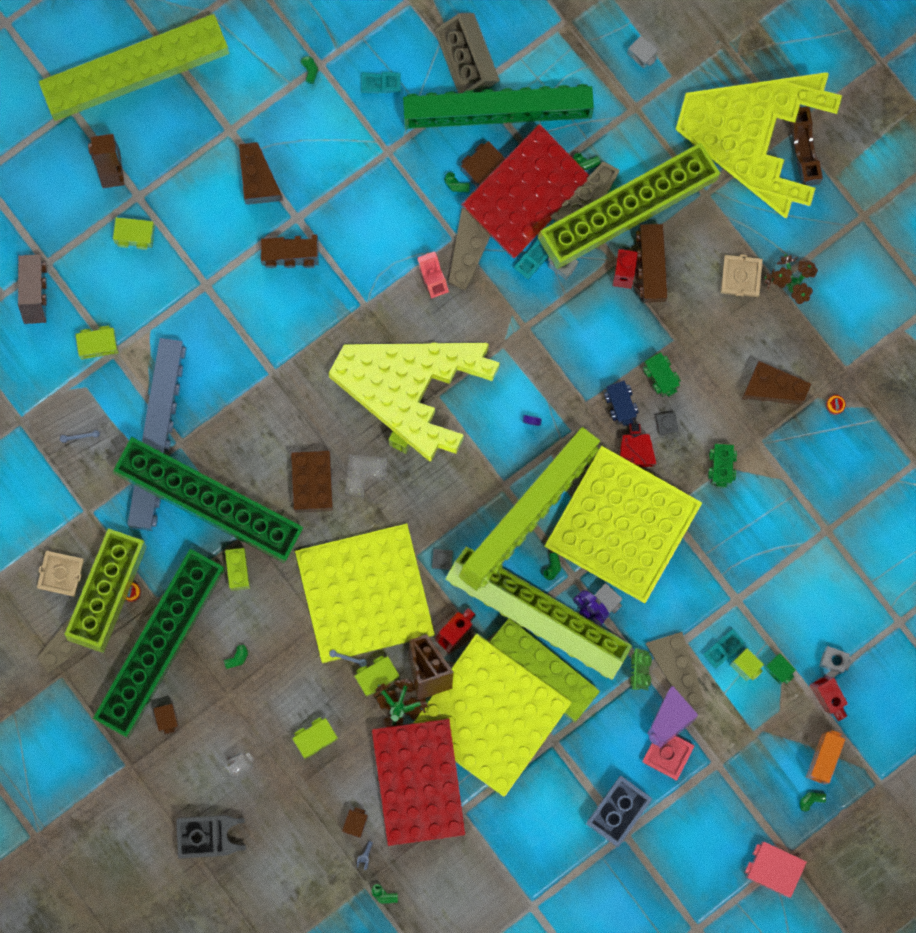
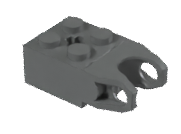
(214, 837)

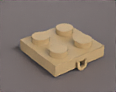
(741, 276)
(60, 573)

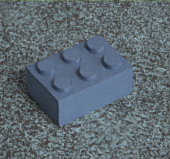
(618, 811)

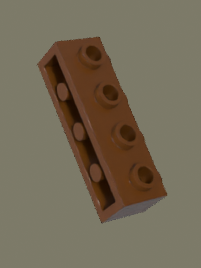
(652, 263)

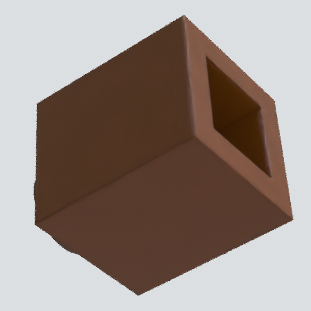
(166, 719)
(355, 822)

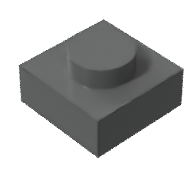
(667, 423)
(442, 559)

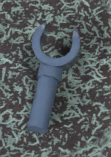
(364, 858)

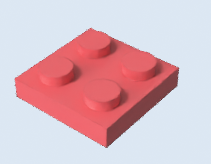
(669, 758)

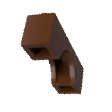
(807, 161)

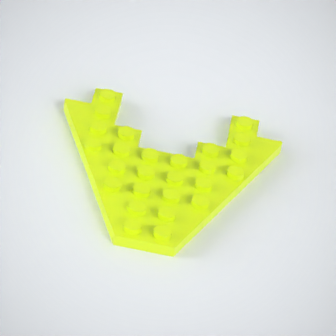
(738, 128)
(394, 378)

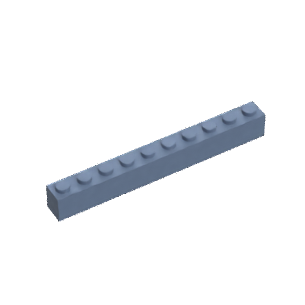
(158, 424)

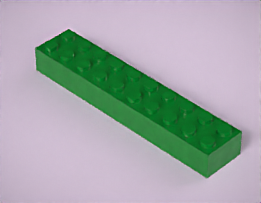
(498, 106)
(207, 500)
(159, 643)

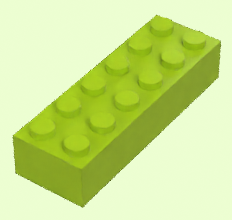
(105, 590)
(547, 666)

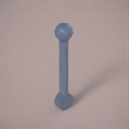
(64, 438)
(362, 662)

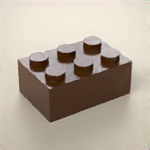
(312, 481)

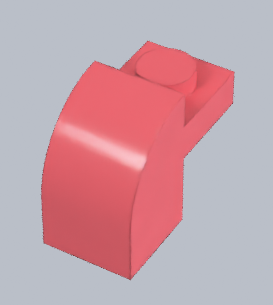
(432, 275)

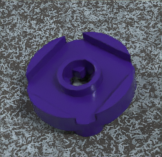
(590, 607)

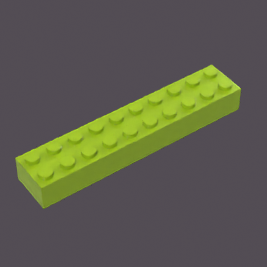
(134, 67)
(628, 205)
(529, 510)
(547, 618)

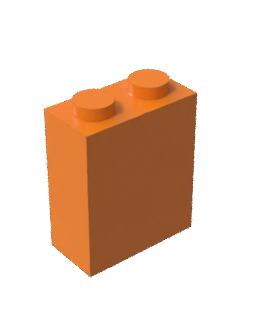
(826, 757)

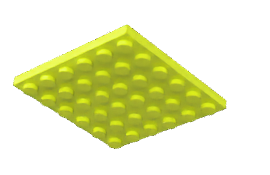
(623, 524)
(364, 592)
(495, 714)

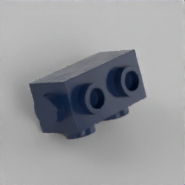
(623, 409)

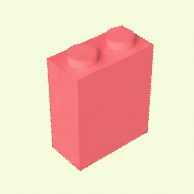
(775, 869)

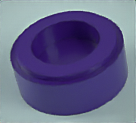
(531, 420)

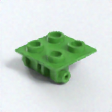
(642, 662)

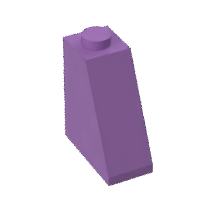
(671, 718)

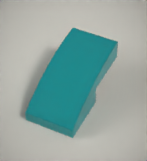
(380, 83)
(532, 260)
(724, 648)

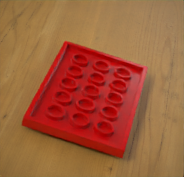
(525, 191)
(418, 782)

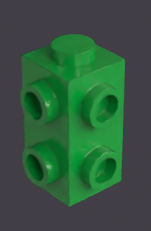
(661, 374)
(722, 465)

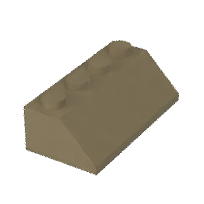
(467, 53)

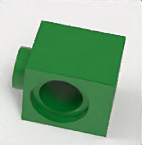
(780, 669)

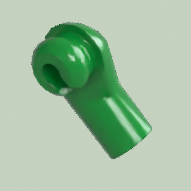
(312, 68)
(586, 163)
(454, 185)
(554, 568)
(238, 659)
(810, 798)
(382, 896)

